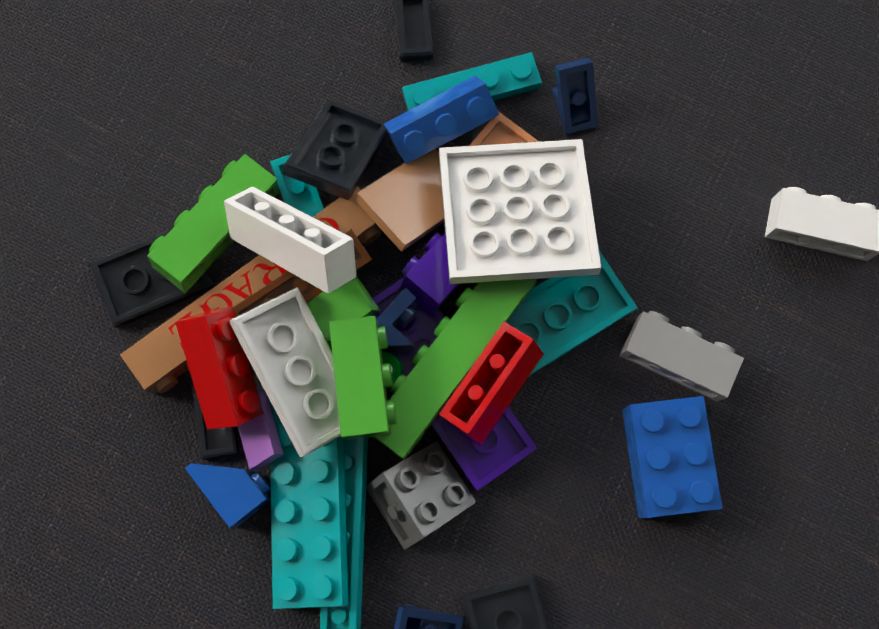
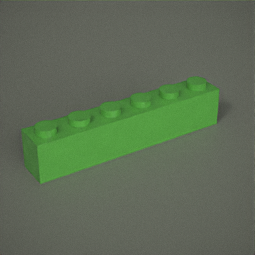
(449, 358)

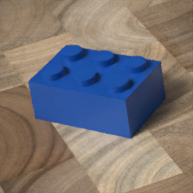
(671, 457)

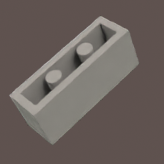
(682, 355)

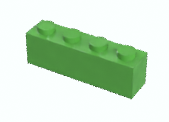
(203, 232)

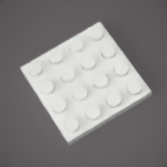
(518, 212)

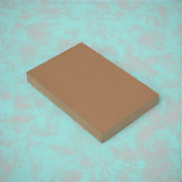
(406, 200)

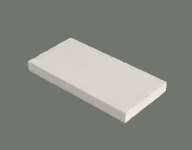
(293, 368)

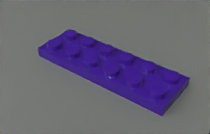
(506, 441)

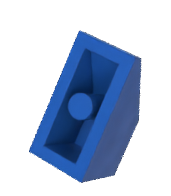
(231, 491)

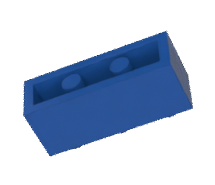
(441, 119)

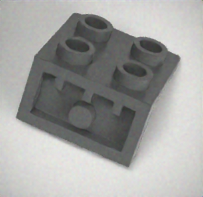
(420, 494)

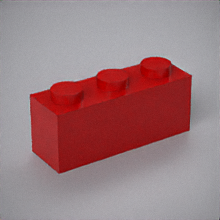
(219, 369)
(492, 382)

